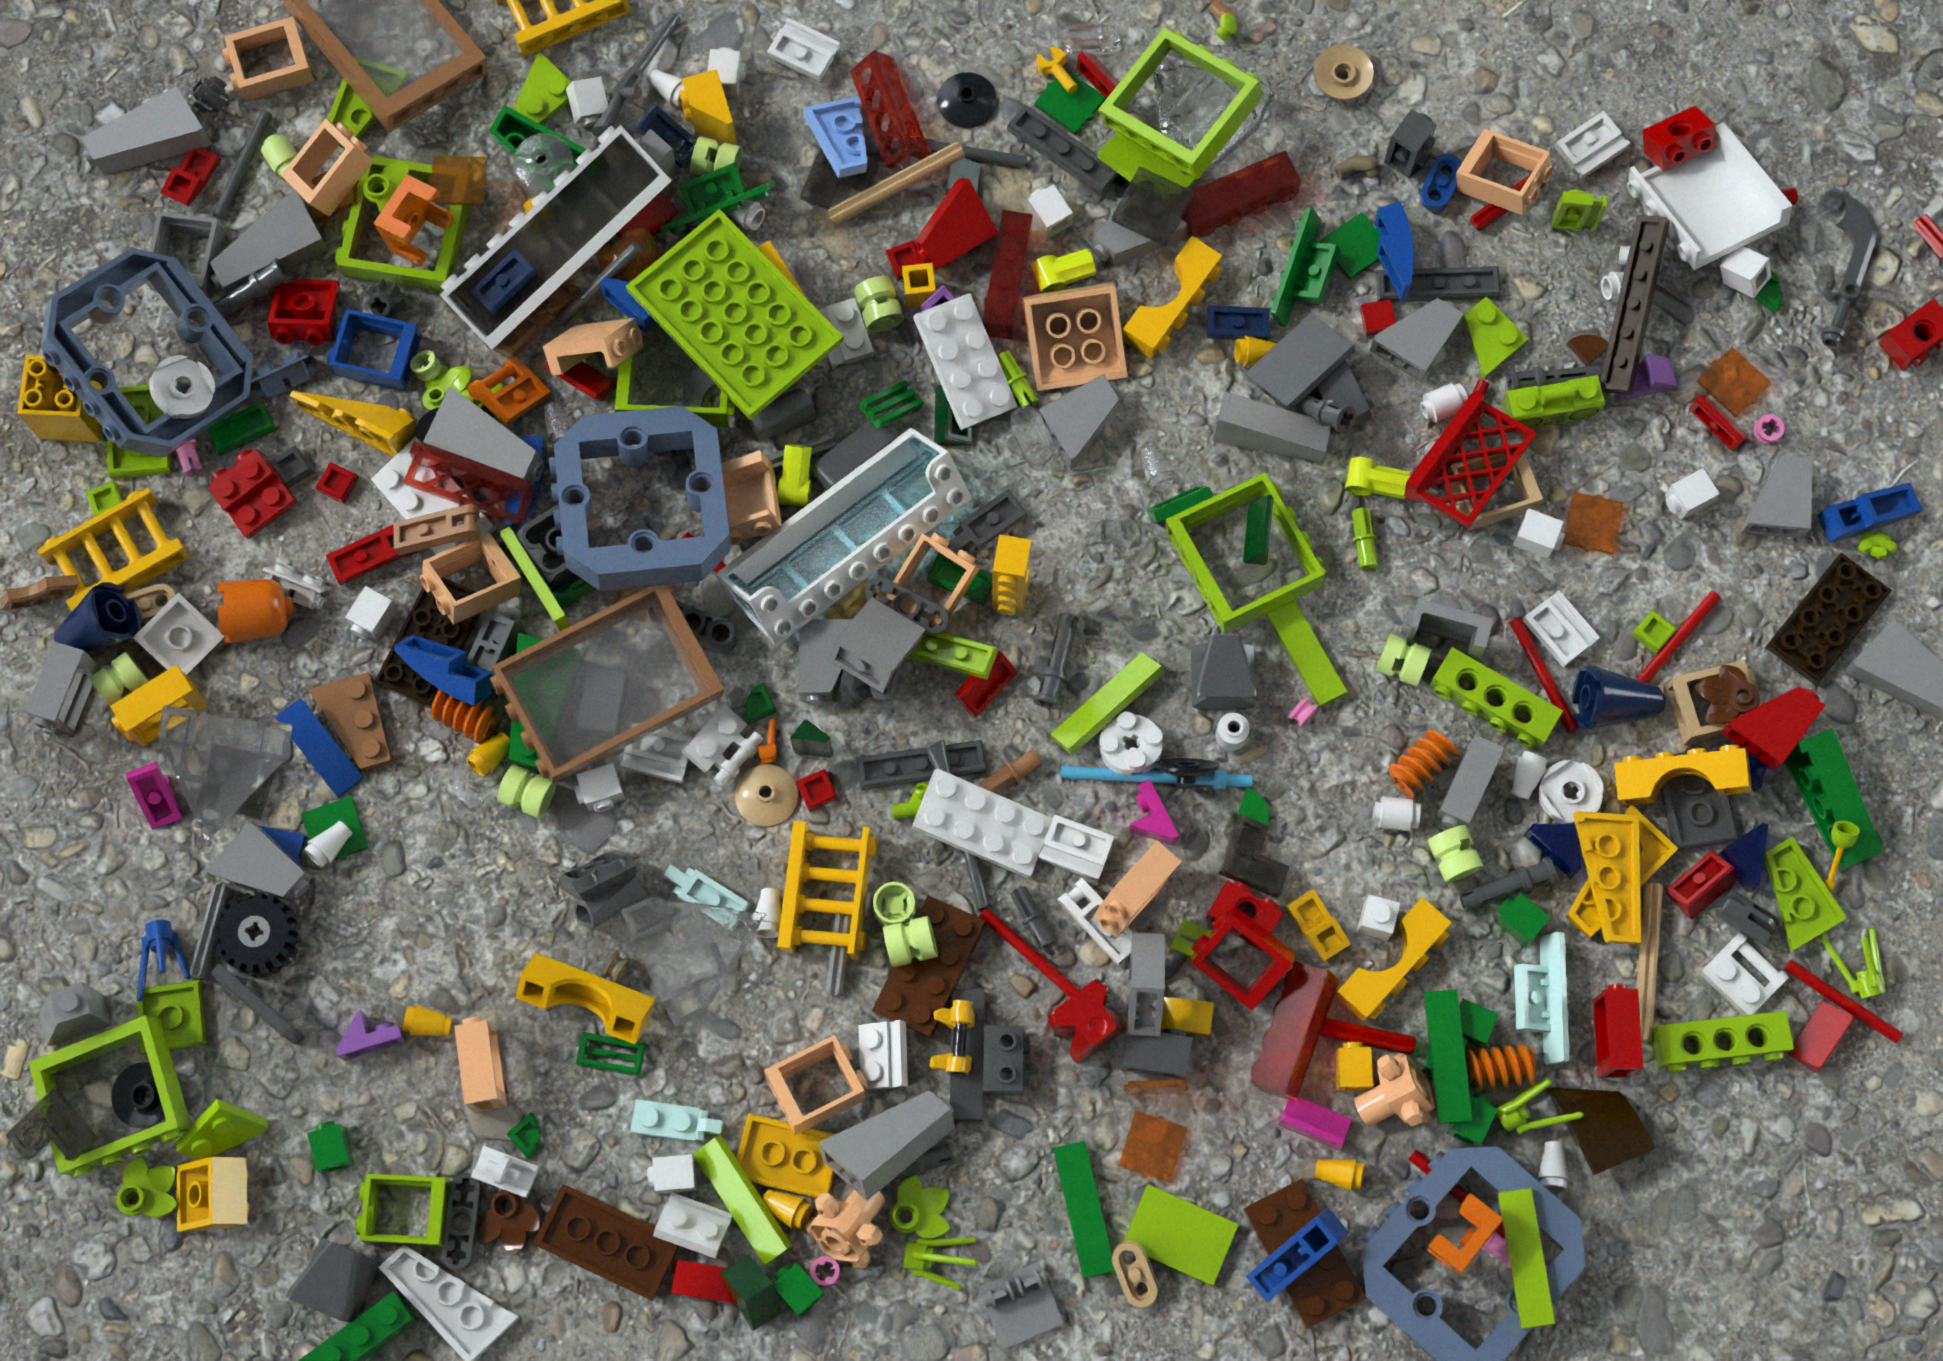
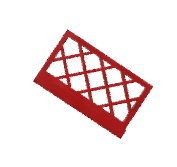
(1444, 452)

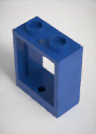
(407, 348)

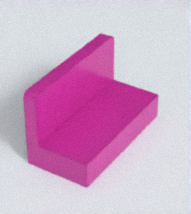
(1315, 1122)

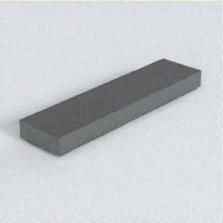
(1062, 150)
(1445, 284)
(916, 766)
(967, 1090)

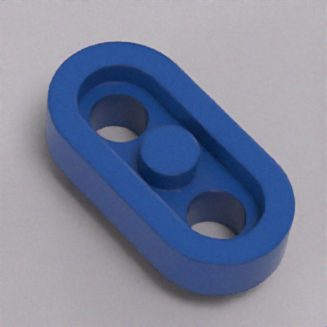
(1440, 184)

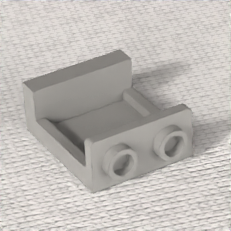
(1448, 624)
(876, 644)

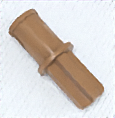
(1012, 772)

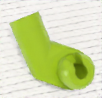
(910, 808)

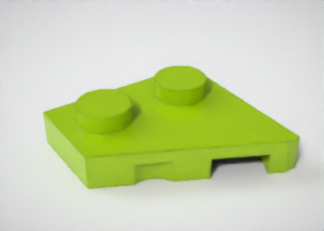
(1492, 336)
(219, 1130)

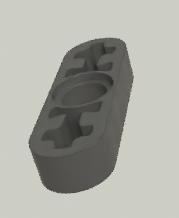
(933, 608)
(471, 1232)

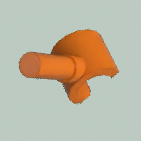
(768, 752)

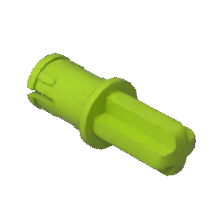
(1016, 379)
(1364, 539)

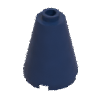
(100, 619)
(1613, 699)

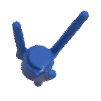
(158, 939)

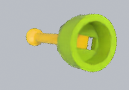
(1843, 835)

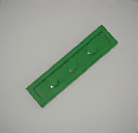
(1447, 1057)
(1084, 1209)

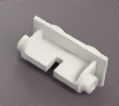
(307, 587)

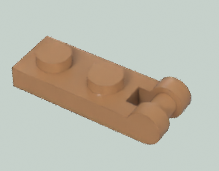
(436, 529)

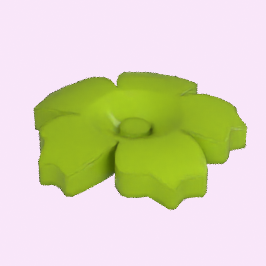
(1877, 544)

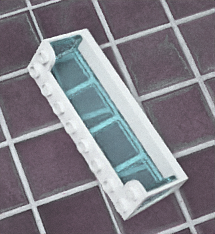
(845, 535)

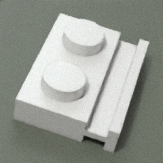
(803, 49)
(1592, 145)
(848, 321)
(1561, 628)
(658, 756)
(1076, 847)
(883, 1054)
(693, 1225)

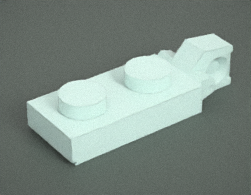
(700, 889)
(673, 1121)

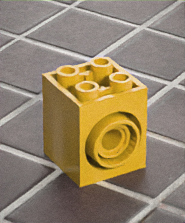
(51, 407)

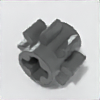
(210, 94)
(385, 298)

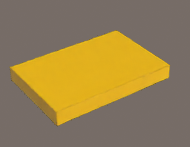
(784, 1161)

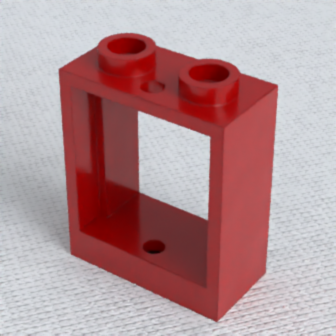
(1266, 980)
(1618, 1032)

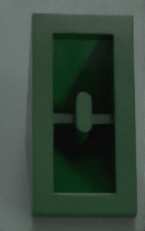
(752, 1292)

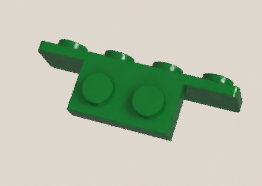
(712, 192)
(1307, 269)

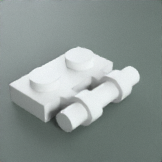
(715, 737)

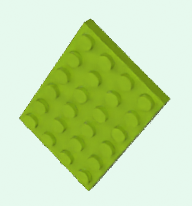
(734, 314)

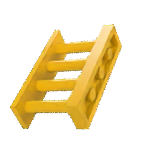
(562, 26)
(139, 569)
(800, 872)

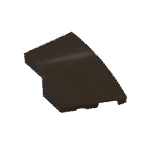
(1609, 1129)

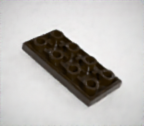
(1828, 619)
(429, 623)

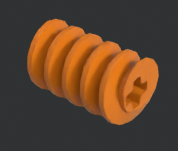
(465, 717)
(1421, 761)
(1501, 1066)

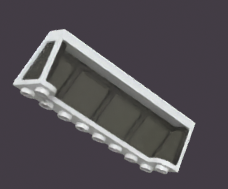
(560, 231)

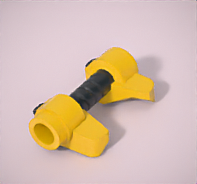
(959, 1019)

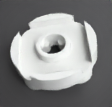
(172, 401)
(1130, 727)
(1573, 774)

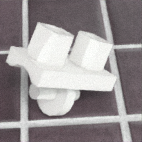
(505, 1172)

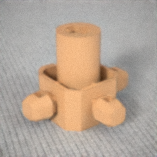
(1401, 1092)
(846, 1227)

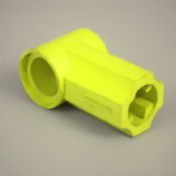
(1055, 273)
(1368, 477)
(794, 485)

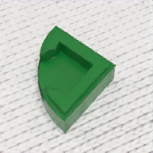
(1770, 294)
(758, 705)
(1254, 807)
(526, 1135)

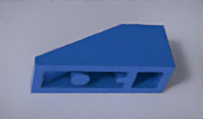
(1297, 1254)

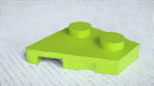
(543, 91)

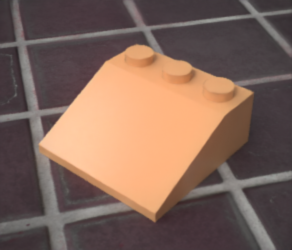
(1074, 336)

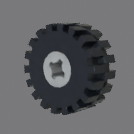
(273, 939)

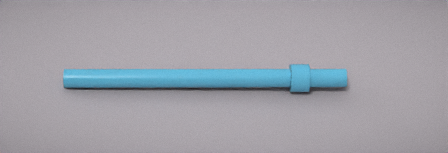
(1218, 779)

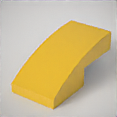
(1317, 925)
(1187, 1015)

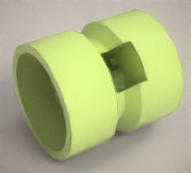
(707, 149)
(880, 308)
(1408, 670)
(119, 680)
(522, 790)
(1455, 853)
(894, 904)
(910, 941)

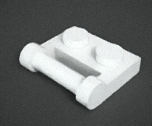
(1736, 982)

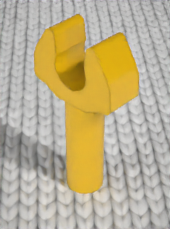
(1056, 67)

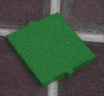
(1070, 109)
(1357, 243)
(328, 815)

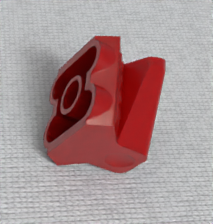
(1087, 1020)

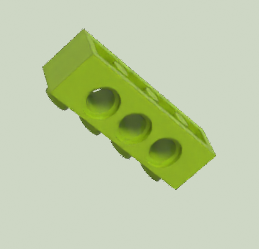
(1512, 696)
(1770, 1026)

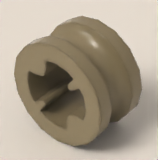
(615, 967)

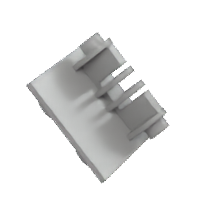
(1020, 1305)

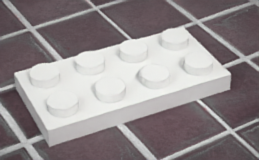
(965, 361)
(416, 503)
(982, 823)

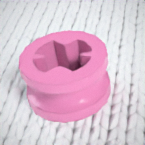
(1763, 421)
(1303, 711)
(821, 1261)

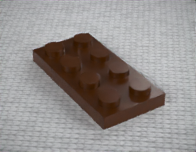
(928, 985)
(606, 1242)
(1329, 1282)

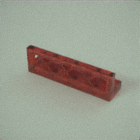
(893, 102)
(472, 472)

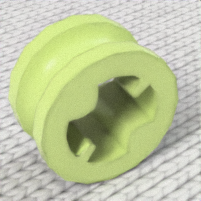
(422, 359)

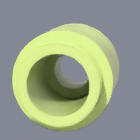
(278, 153)

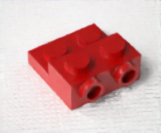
(304, 311)
(251, 492)

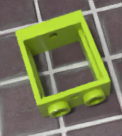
(438, 1207)

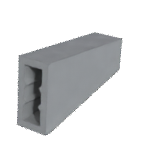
(146, 135)
(281, 233)
(1271, 429)
(477, 437)
(1902, 669)
(887, 1143)

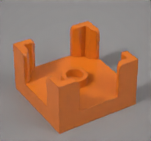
(405, 216)
(1472, 1242)

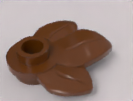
(1723, 695)
(508, 1226)

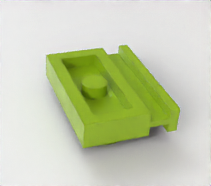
(1578, 210)

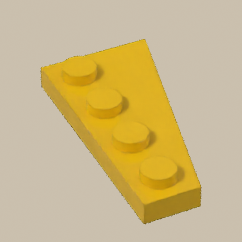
(1654, 852)
(1613, 867)

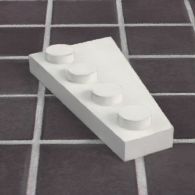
(452, 1308)

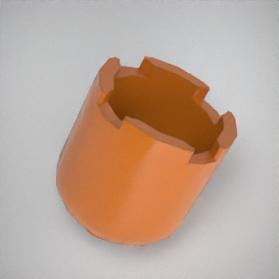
(253, 609)

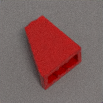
(955, 226)
(1775, 726)

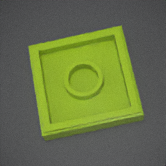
(180, 1011)

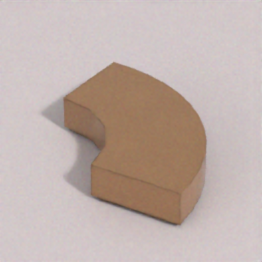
(31, 595)

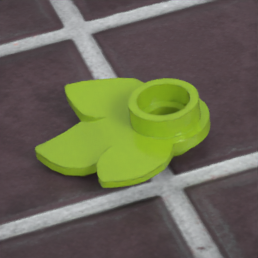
(388, 179)
(455, 378)
(150, 1185)
(924, 1206)

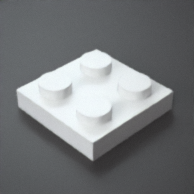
(179, 635)

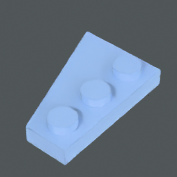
(839, 134)

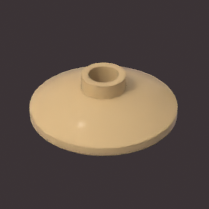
(1346, 61)
(769, 810)

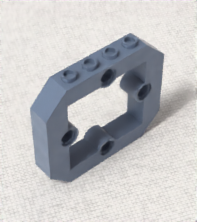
(187, 301)
(666, 560)
(1399, 1304)

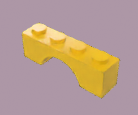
(1151, 326)
(1010, 575)
(1641, 779)
(552, 983)
(1367, 989)

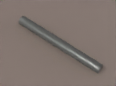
(242, 164)
(594, 287)

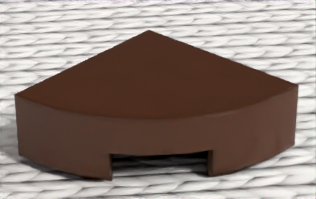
(1588, 347)

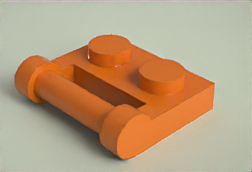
(515, 397)

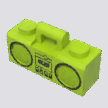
(1555, 402)

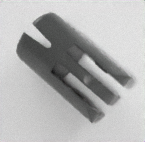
(1748, 917)

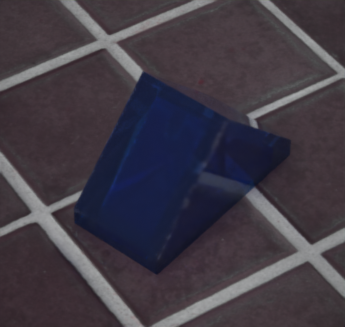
(1559, 843)
(1747, 856)

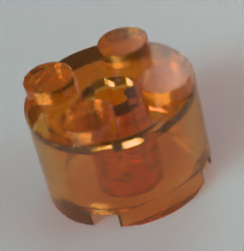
(648, 255)

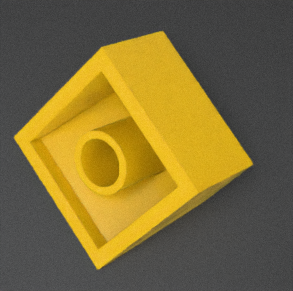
(707, 107)
(212, 1194)

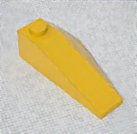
(368, 422)

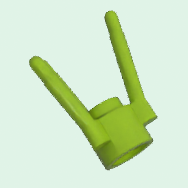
(1869, 981)
(1515, 1112)
(919, 1257)

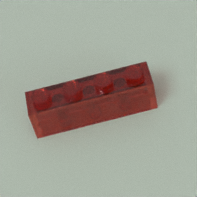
(1241, 194)
(1007, 274)
(1294, 1030)

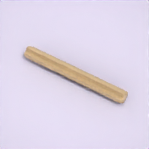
(896, 183)
(1649, 956)

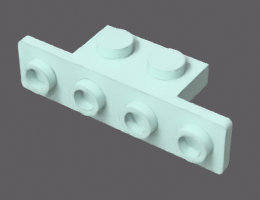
(1543, 998)

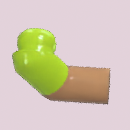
(1227, 20)

